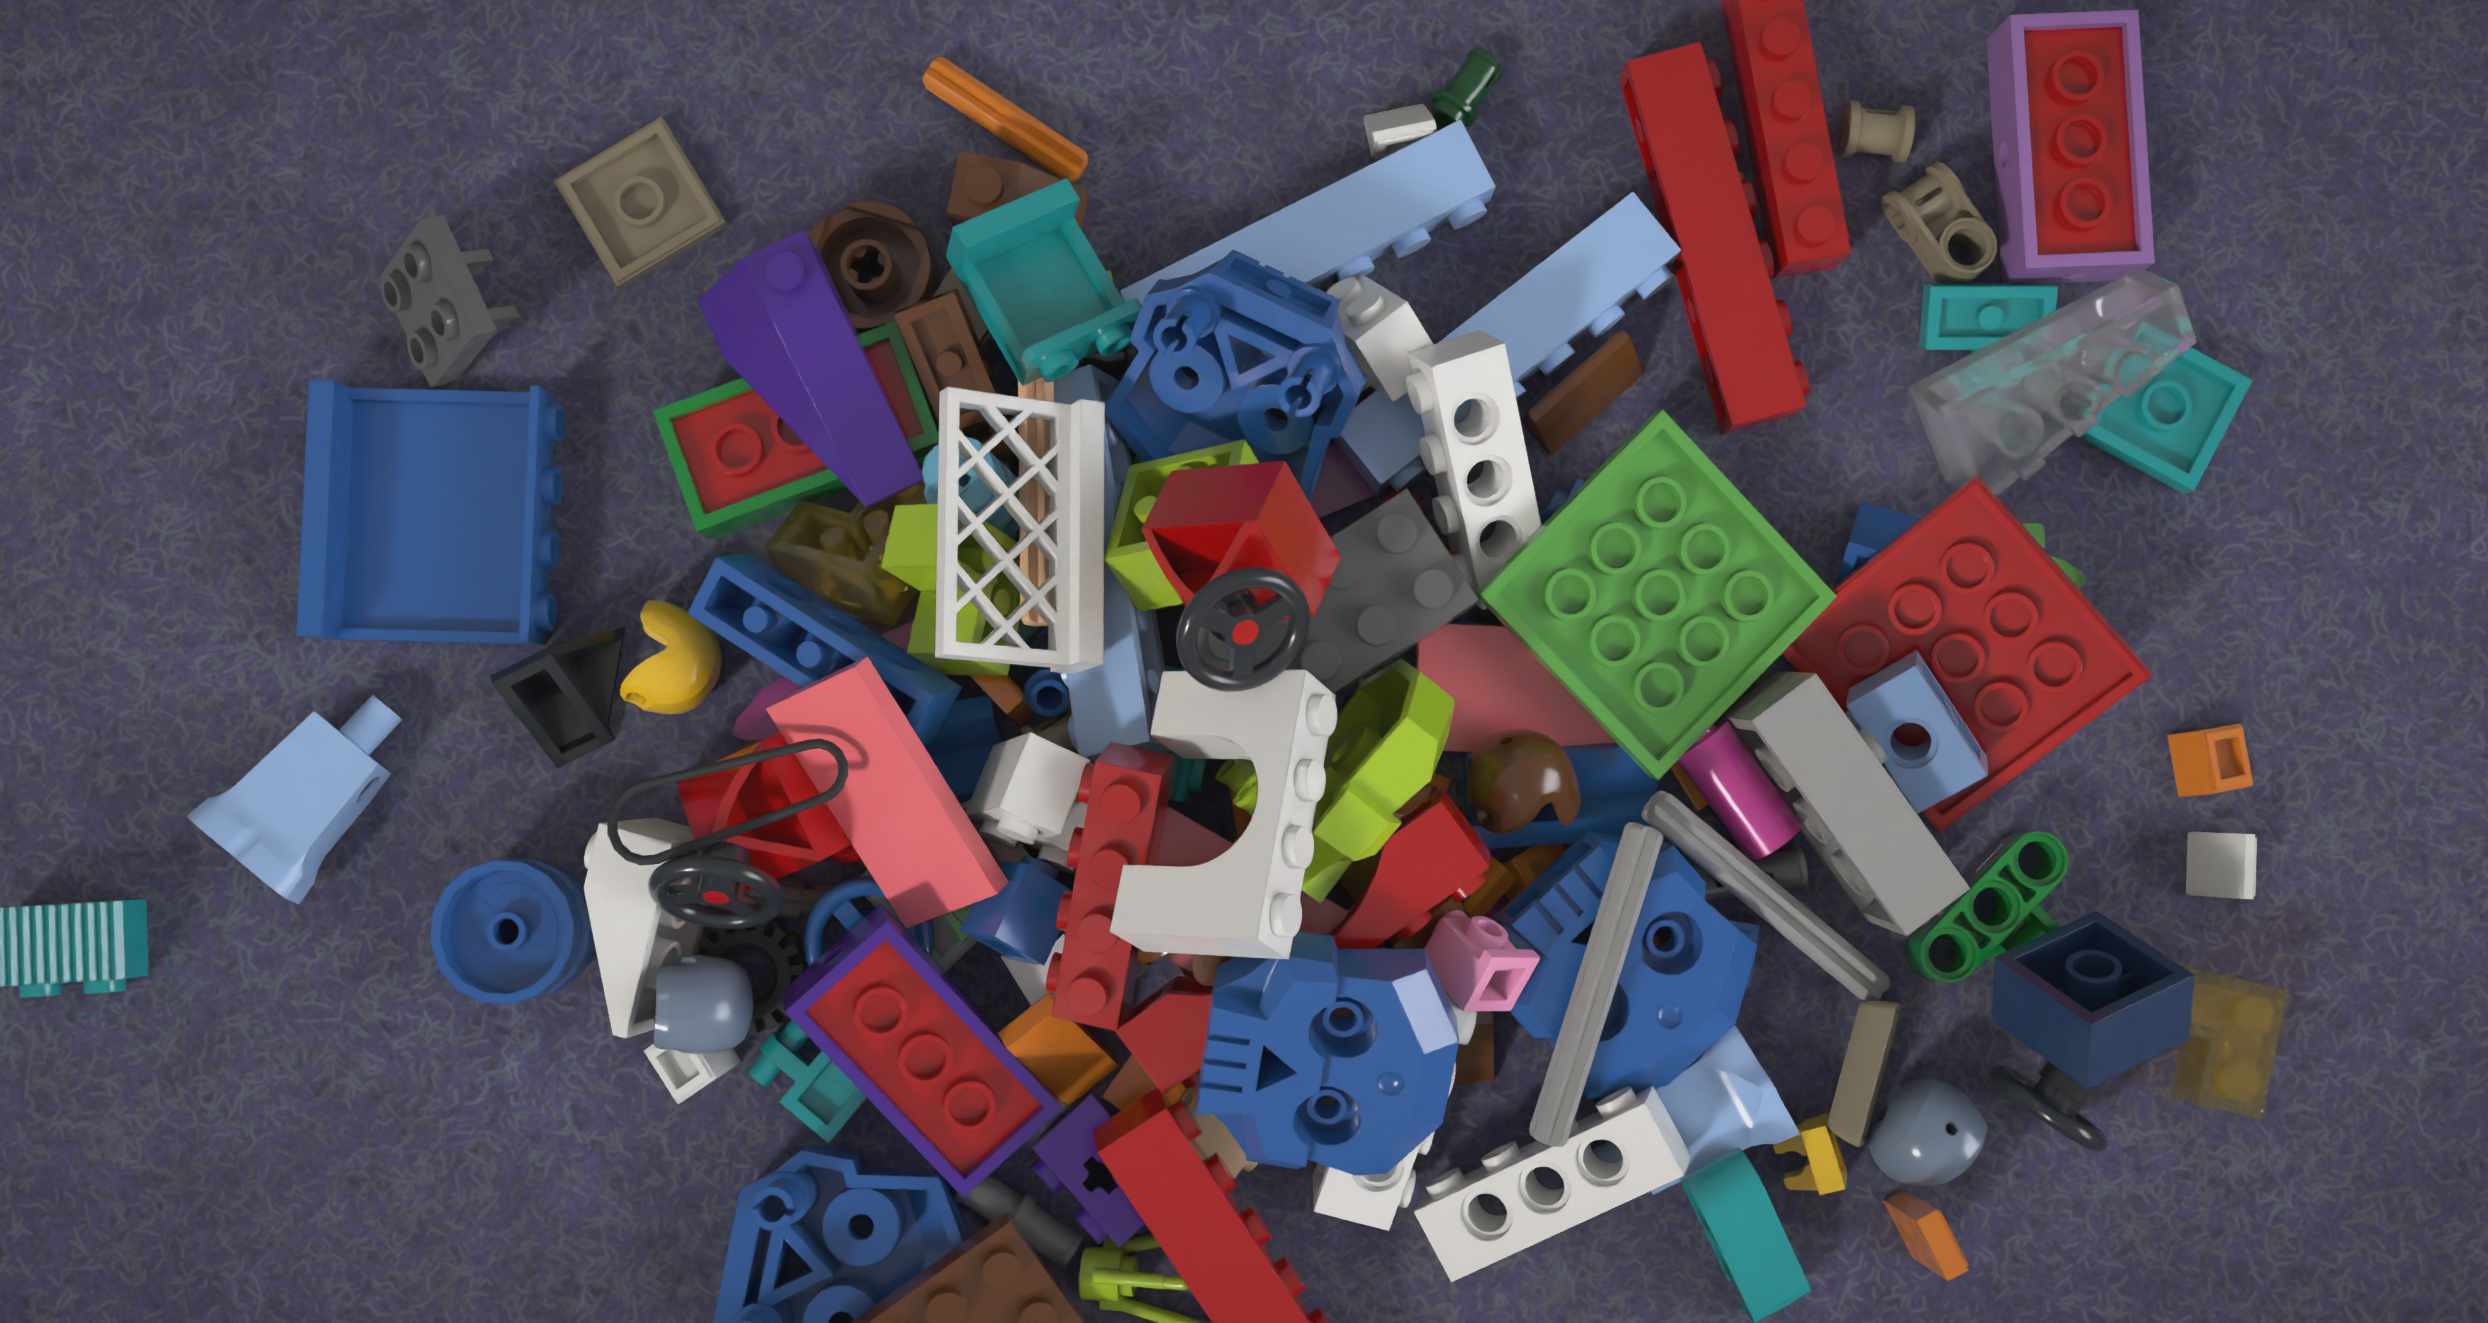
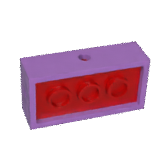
(2070, 147)

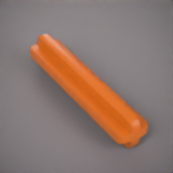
(1005, 119)

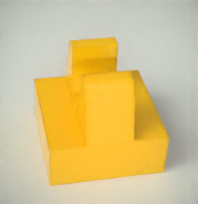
(1825, 1168)

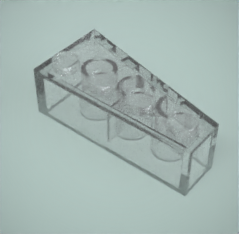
(2050, 379)

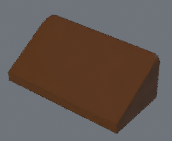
(1584, 393)

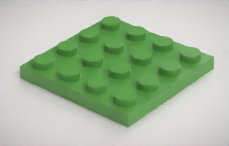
(1656, 594)

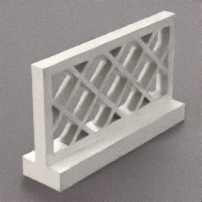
(1073, 541)

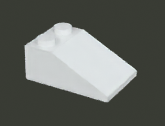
(627, 926)

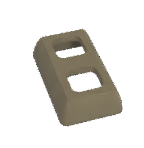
(1863, 1070)

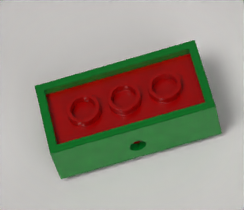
(749, 466)

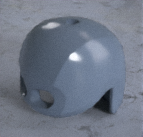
(702, 1005)
(1913, 1136)

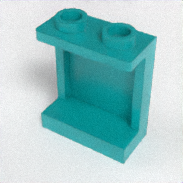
(1040, 284)

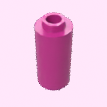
(1739, 791)

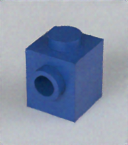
(1022, 915)

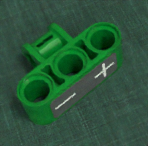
(2016, 912)

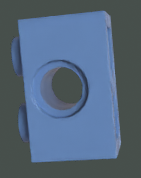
(1912, 695)

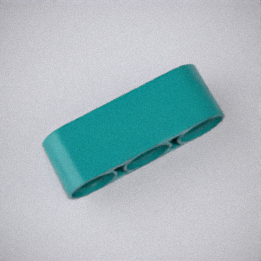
(1746, 1234)

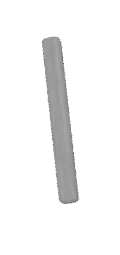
(1765, 896)
(1595, 984)

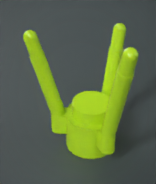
(1111, 1274)

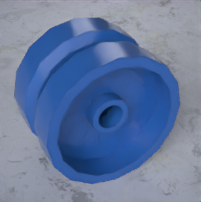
(475, 930)

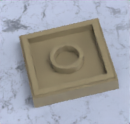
(641, 203)

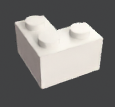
(1379, 333)
(1030, 797)

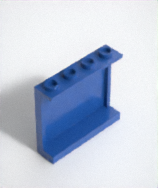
(429, 515)

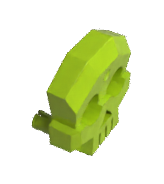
(1373, 764)

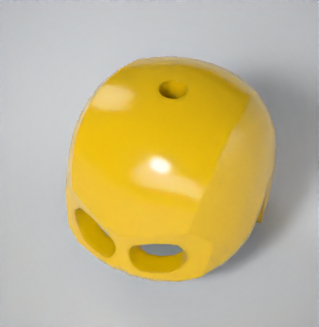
(681, 673)

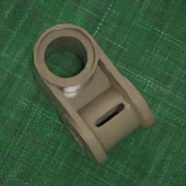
(1940, 221)

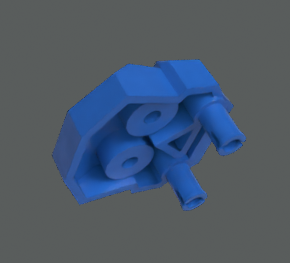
(1255, 348)
(1667, 998)
(1381, 1063)
(812, 1210)

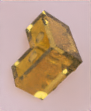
(843, 555)
(2229, 1044)

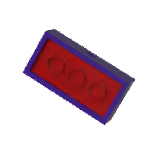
(919, 1050)

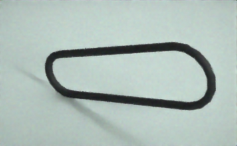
(623, 851)

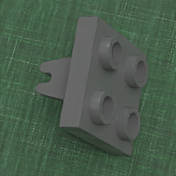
(439, 301)

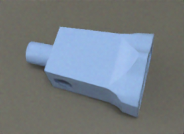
(300, 798)
(1720, 1106)

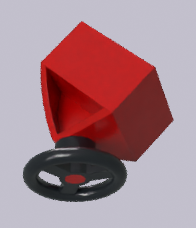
(1240, 558)
(751, 858)

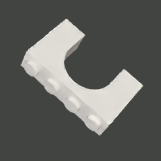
(1251, 893)

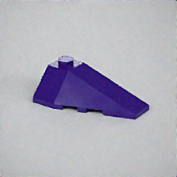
(802, 355)

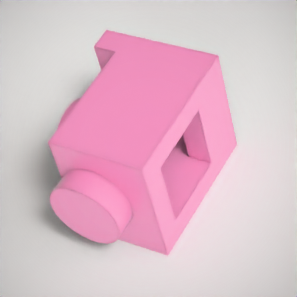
(1478, 962)

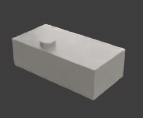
(1846, 801)

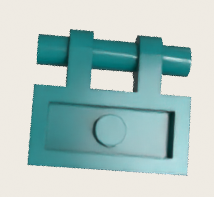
(821, 1091)

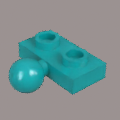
(1980, 313)

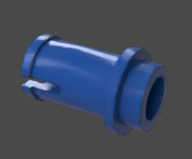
(1049, 702)

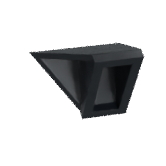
(566, 694)

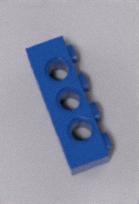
(813, 638)

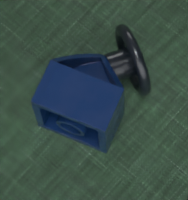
(2092, 1008)

